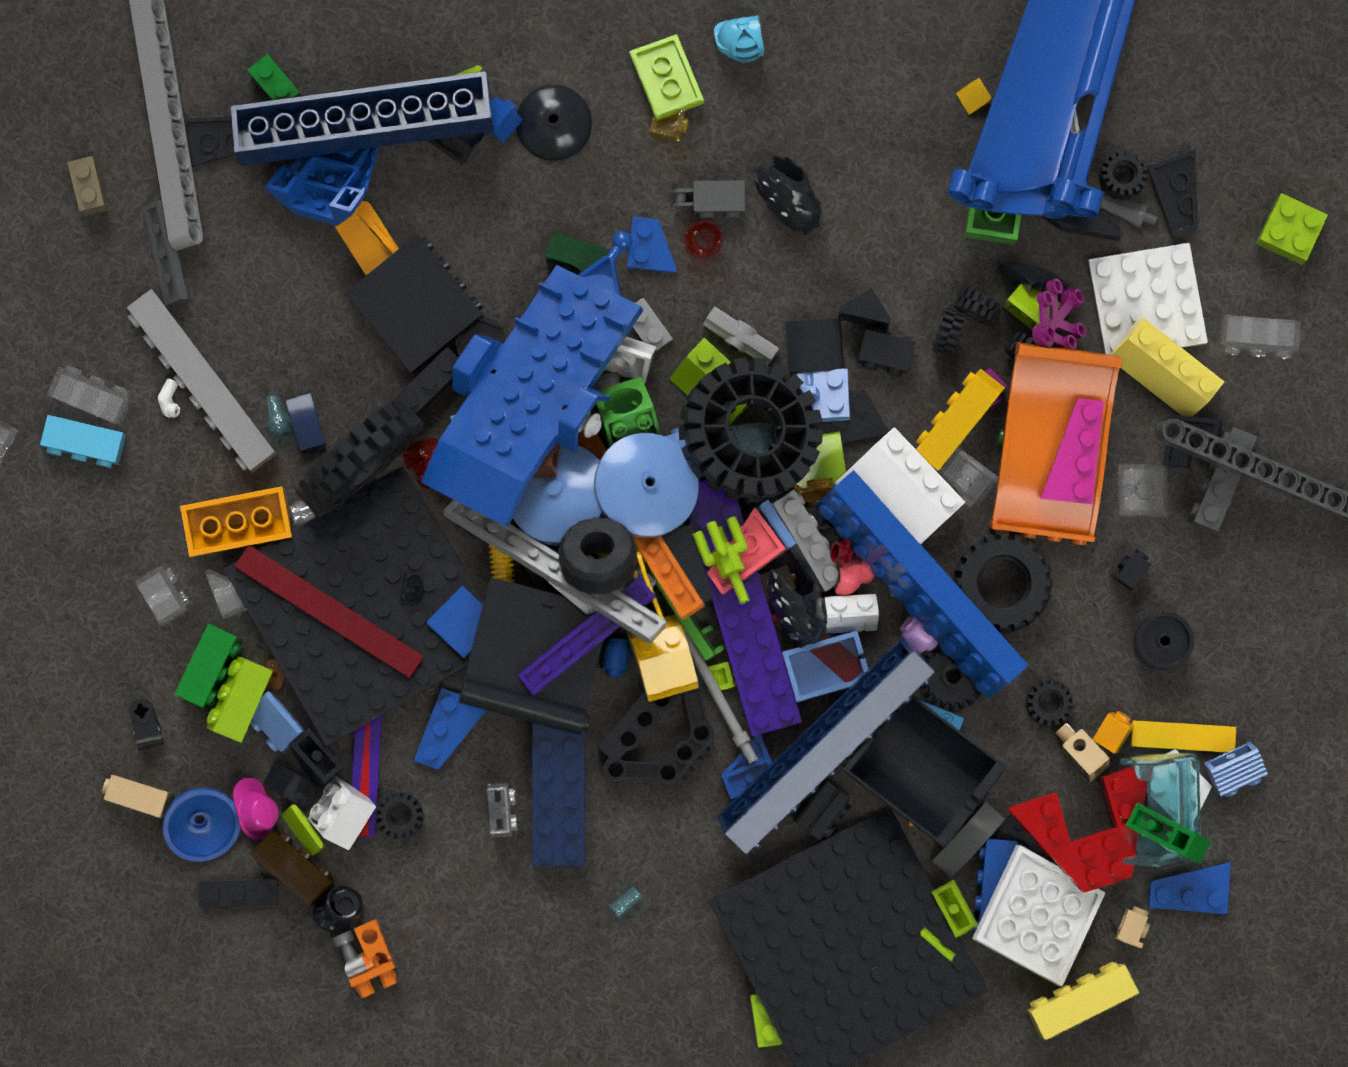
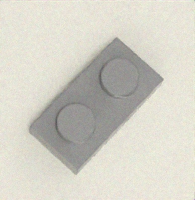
(650, 328)

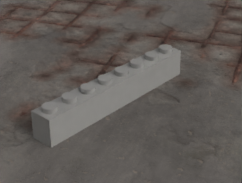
(201, 380)

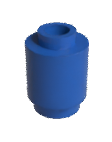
(615, 657)

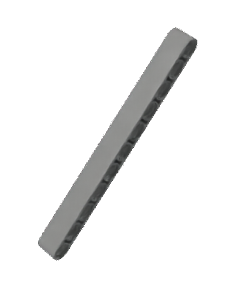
(166, 123)

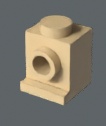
(1133, 927)

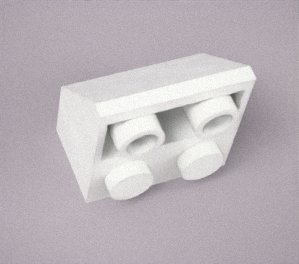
(341, 813)

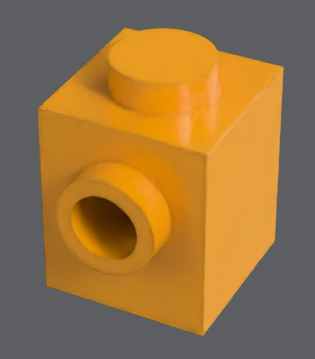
(1114, 731)

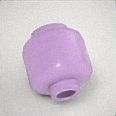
(914, 633)

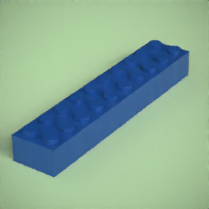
(921, 585)

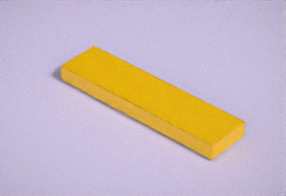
(1183, 736)

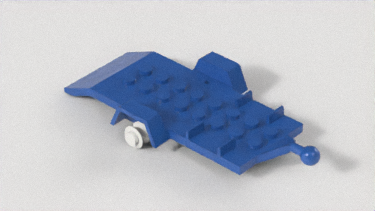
(539, 370)

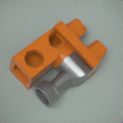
(372, 962)

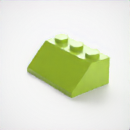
(697, 366)
(238, 699)

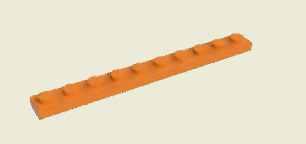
(657, 554)

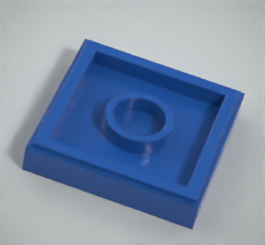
(457, 621)

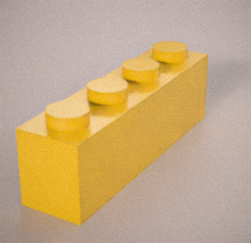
(959, 419)

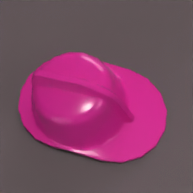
(254, 809)

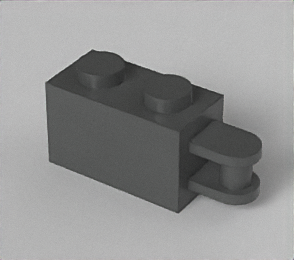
(713, 199)

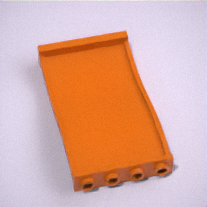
(1038, 410)

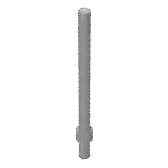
(740, 737)

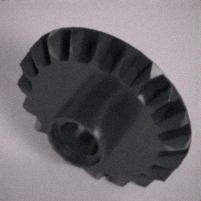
(940, 691)

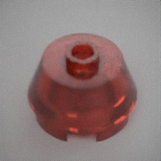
(418, 457)

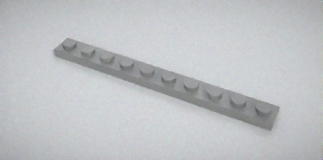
(546, 564)

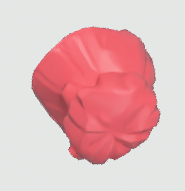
(853, 575)

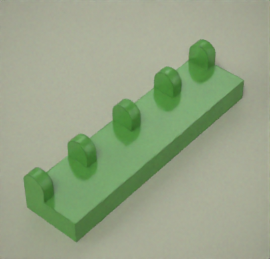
(695, 631)

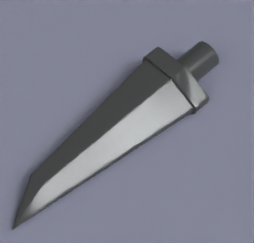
(1129, 211)

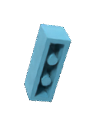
(82, 441)

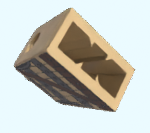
(1091, 760)

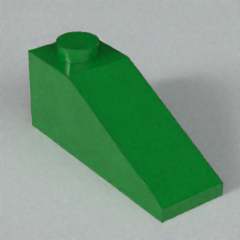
(1168, 833)

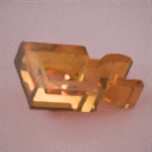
(815, 490)

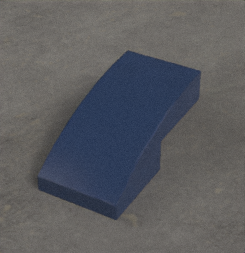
(305, 423)

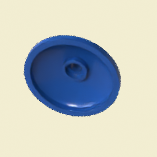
(202, 838)

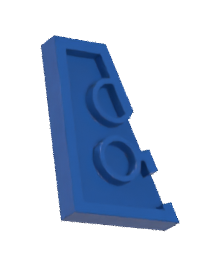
(446, 729)

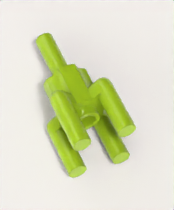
(726, 555)

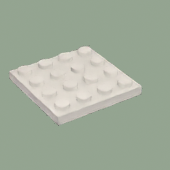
(1152, 286)
(1037, 916)

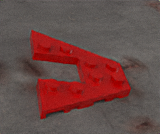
(1096, 858)

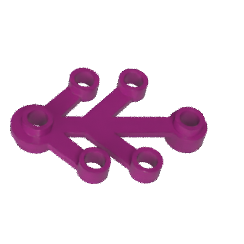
(1044, 332)

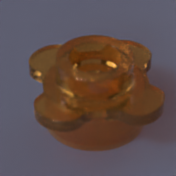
(276, 681)

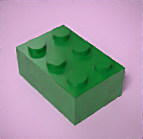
(209, 667)

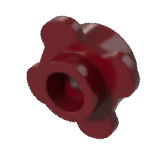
(841, 552)

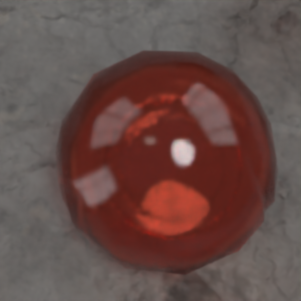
(711, 236)

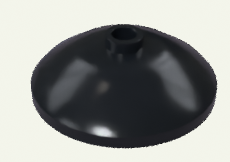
(559, 139)

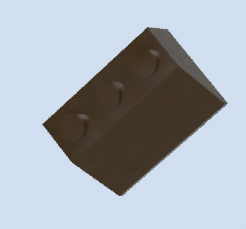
(293, 867)

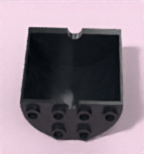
(925, 770)

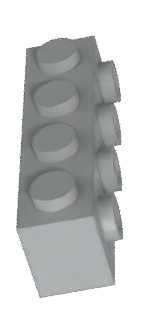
(810, 545)

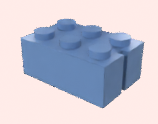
(811, 677)

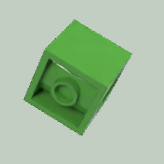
(627, 411)

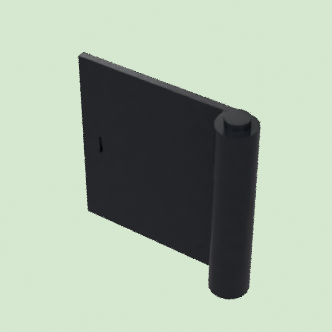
(511, 634)

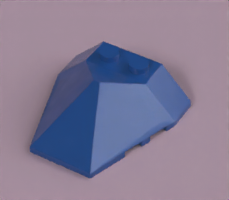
(324, 185)

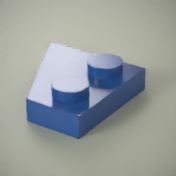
(649, 247)

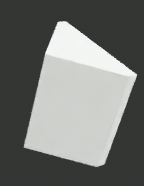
(632, 359)

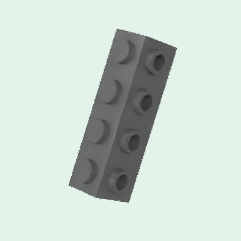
(1220, 487)

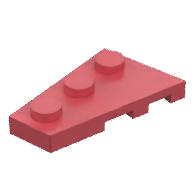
(762, 548)

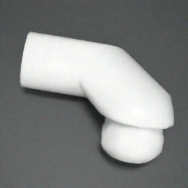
(166, 401)

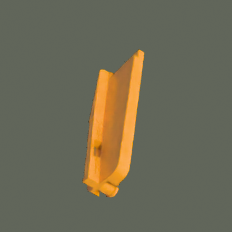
(362, 241)

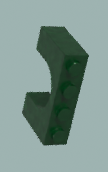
(573, 252)

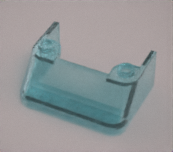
(1172, 792)

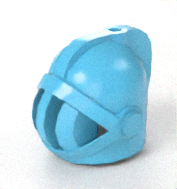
(740, 38)

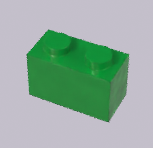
(272, 80)

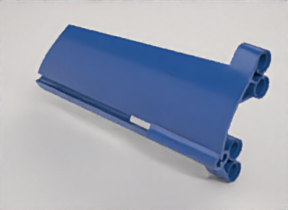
(1026, 149)

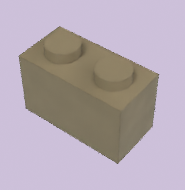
(87, 186)

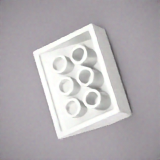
(907, 485)

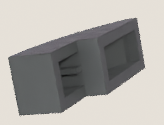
(969, 839)

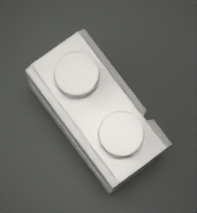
(851, 613)

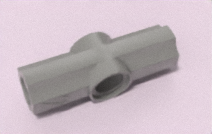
(740, 335)

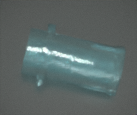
(626, 901)

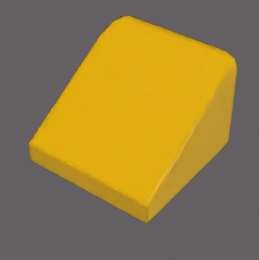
(974, 96)

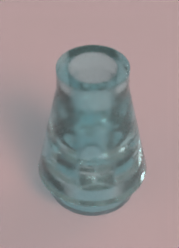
(276, 415)

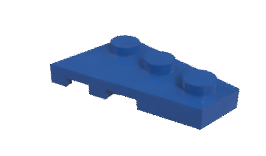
(1193, 891)

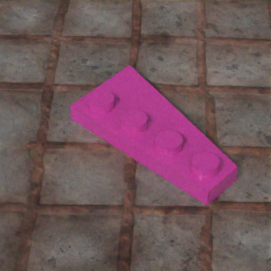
(1076, 458)

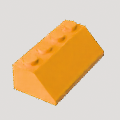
(236, 521)

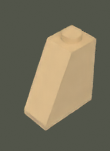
(137, 796)

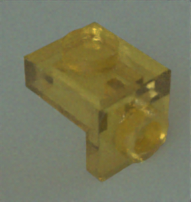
(670, 127)

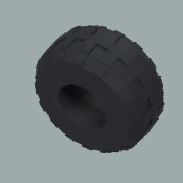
(598, 575)

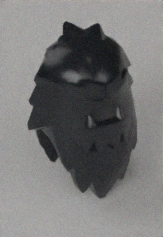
(789, 195)
(800, 611)

